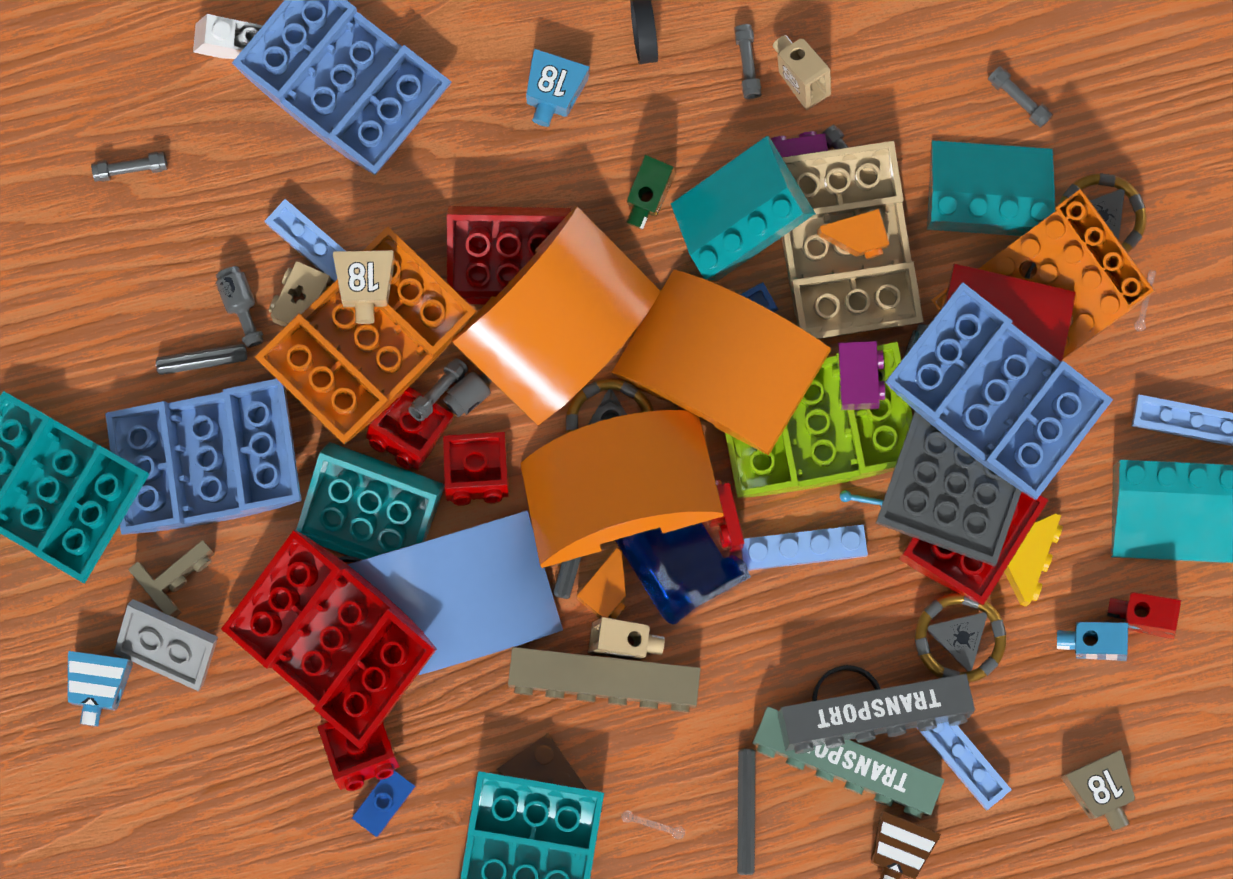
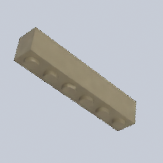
(604, 678)

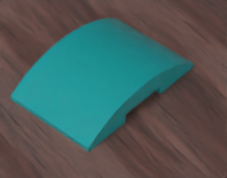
(60, 489)
(530, 830)

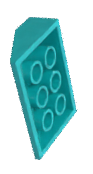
(989, 188)
(740, 210)
(366, 504)
(1172, 511)

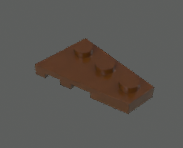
(542, 763)

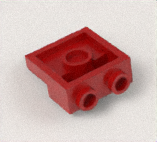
(405, 436)
(475, 467)
(730, 530)
(355, 765)

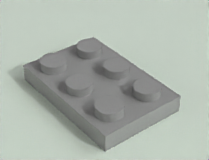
(165, 645)

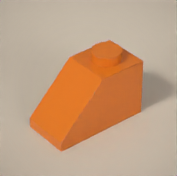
(858, 234)
(606, 589)

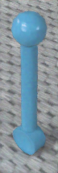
(846, 496)

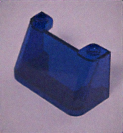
(682, 569)

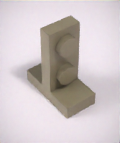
(173, 578)

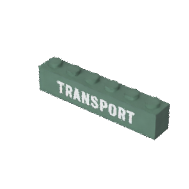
(858, 768)

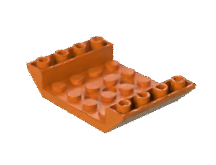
(1078, 254)

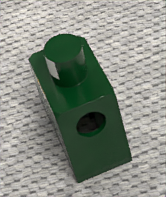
(654, 178)

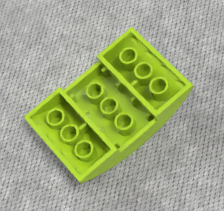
(823, 441)

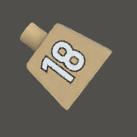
(803, 71)
(364, 280)
(610, 639)

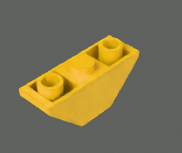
(1032, 559)

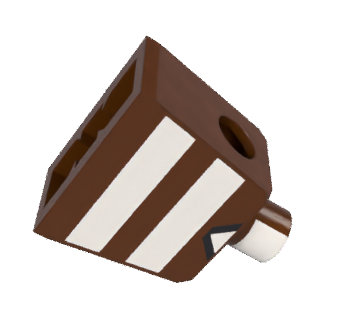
(901, 847)

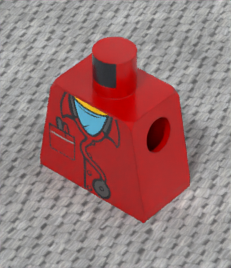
(1161, 616)

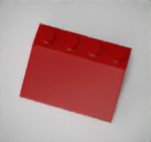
(493, 245)
(965, 574)

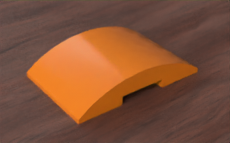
(558, 318)
(722, 359)
(357, 370)
(619, 482)

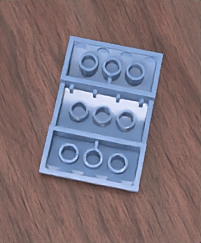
(341, 78)
(997, 392)
(208, 457)
(470, 589)

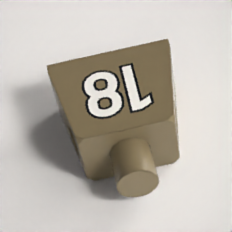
(1103, 789)

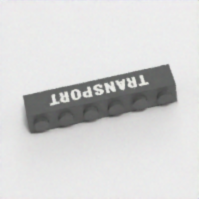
(875, 713)

